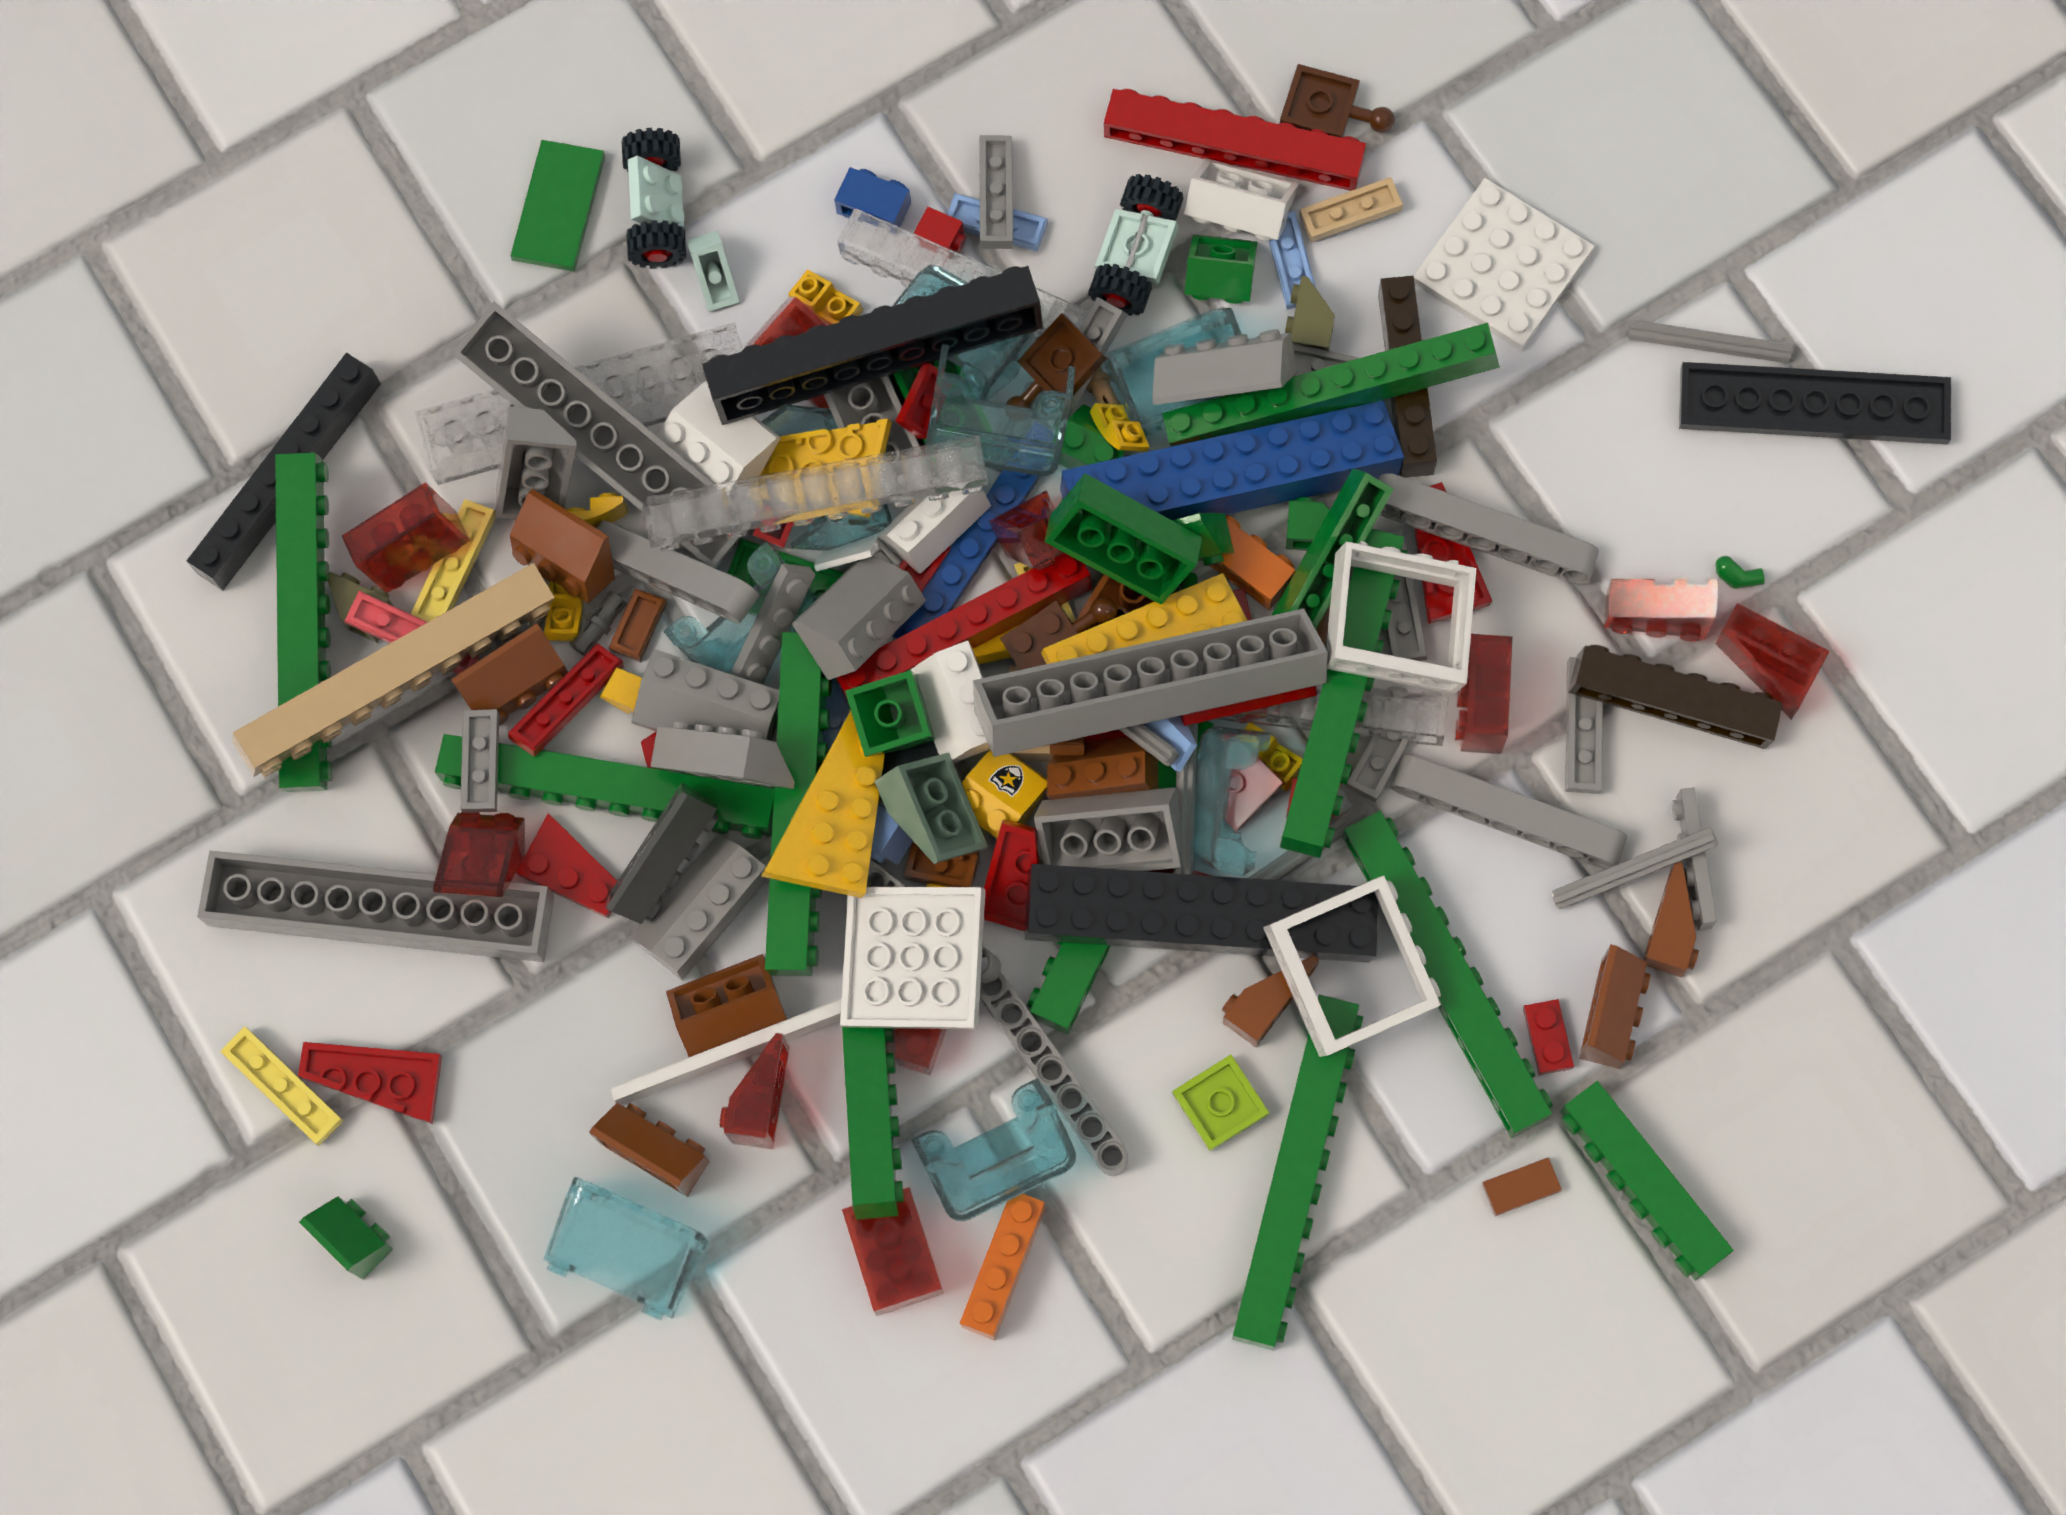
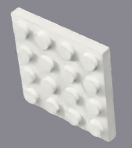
(1503, 264)
(913, 958)

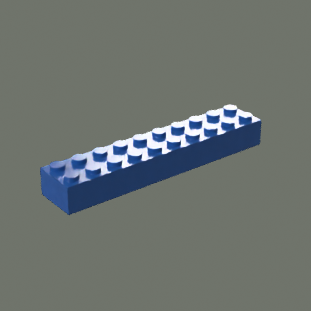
(1254, 465)

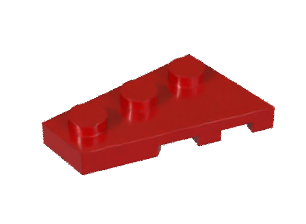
(566, 868)
(1008, 874)

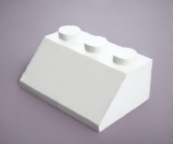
(1240, 199)
(715, 449)
(932, 526)
(949, 700)

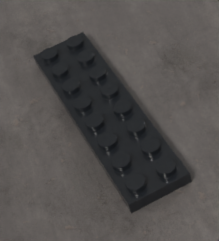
(1815, 403)

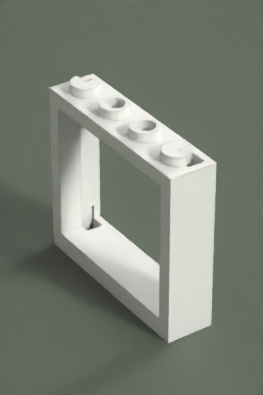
(1393, 668)
(1302, 988)

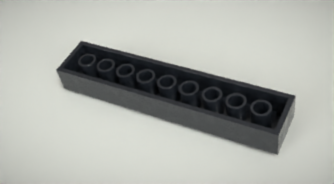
(873, 344)
(1193, 912)

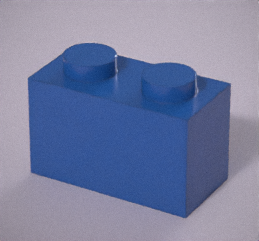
(873, 196)

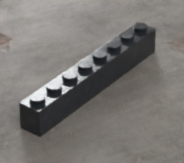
(254, 507)

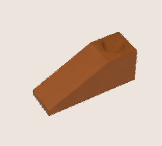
(1673, 931)
(1261, 1005)

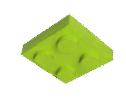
(1220, 1103)

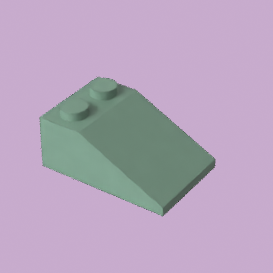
(932, 808)

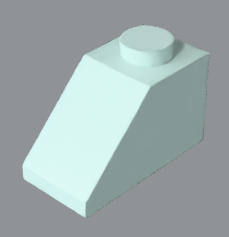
(713, 270)

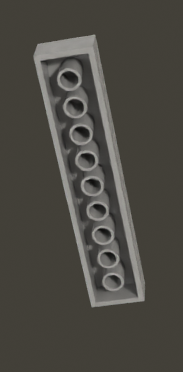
(605, 433)
(1149, 682)
(372, 907)

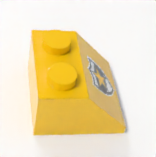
(1003, 790)

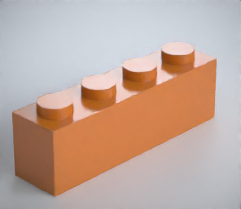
(1255, 567)
(1002, 1265)

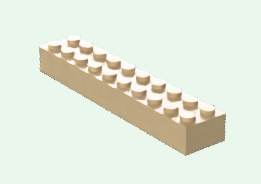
(392, 670)

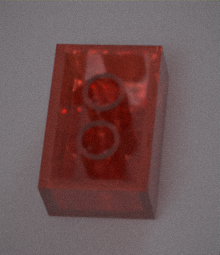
(405, 538)
(1486, 696)
(894, 1257)

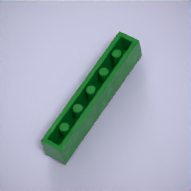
(1347, 520)
(871, 1122)
(1645, 1180)

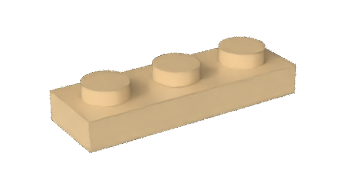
(1351, 209)

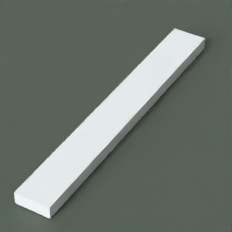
(725, 1054)

